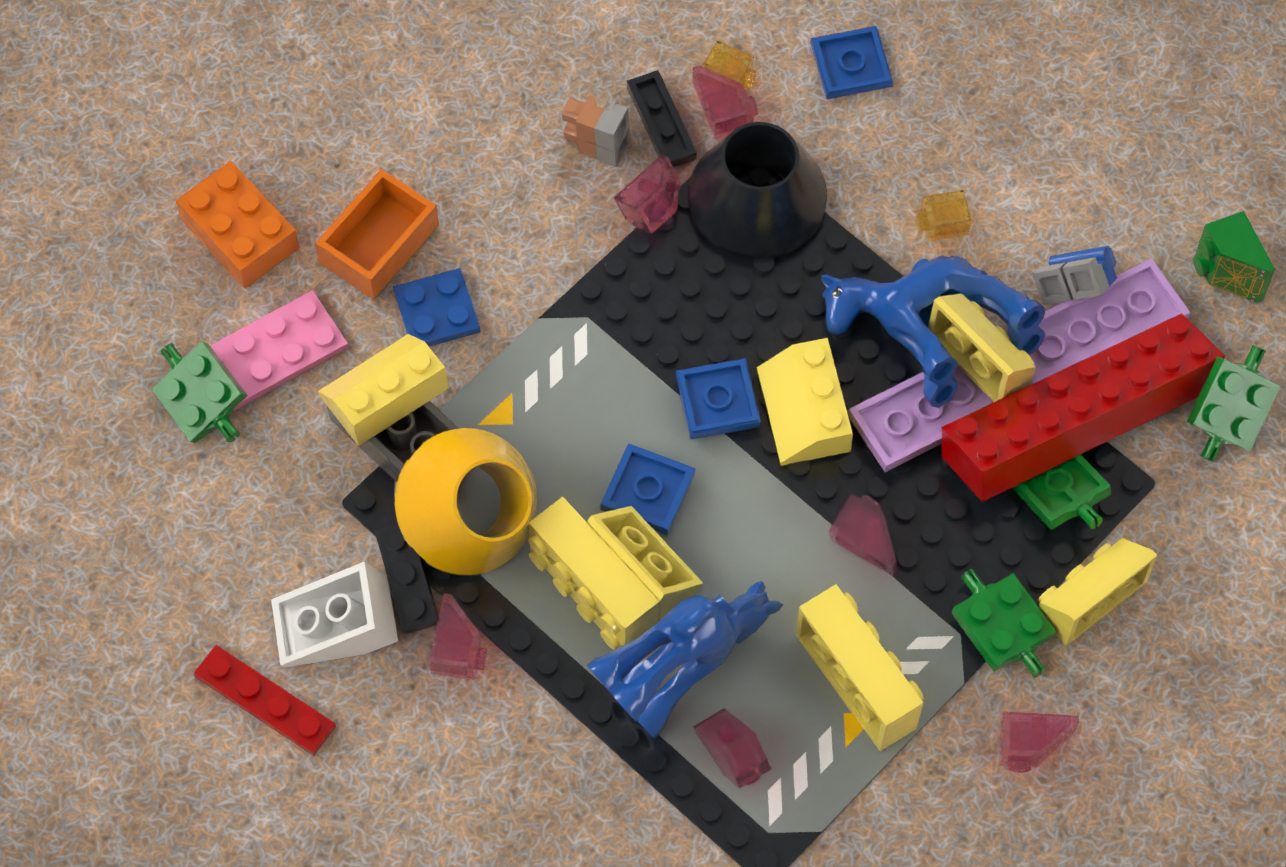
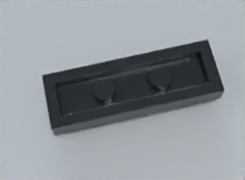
(661, 118)
(407, 580)

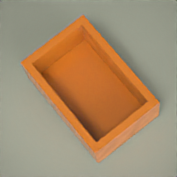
(237, 224)
(377, 234)

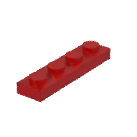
(264, 700)

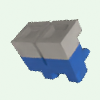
(1076, 275)

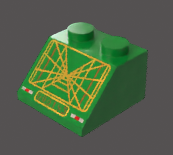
(1234, 258)

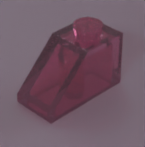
(723, 101)
(651, 196)
(864, 532)
(456, 643)
(1032, 738)
(733, 748)

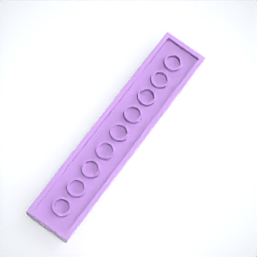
(904, 423)

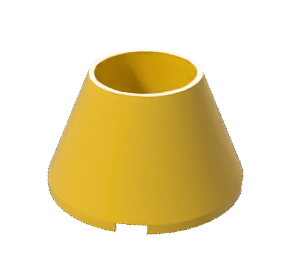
(429, 509)

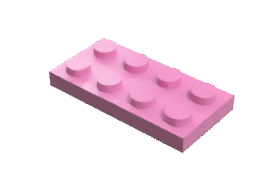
(280, 346)

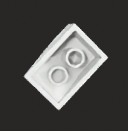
(335, 617)

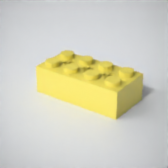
(591, 575)
(859, 667)

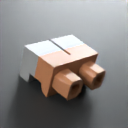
(596, 130)

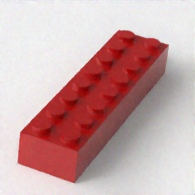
(1079, 407)

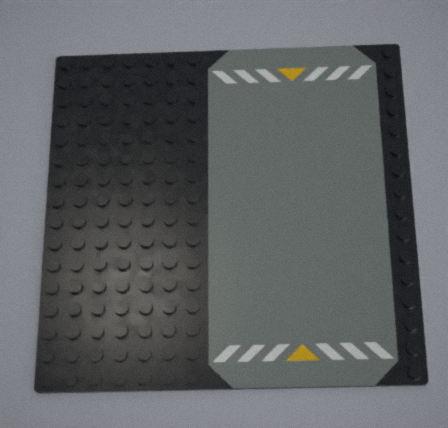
(604, 377)

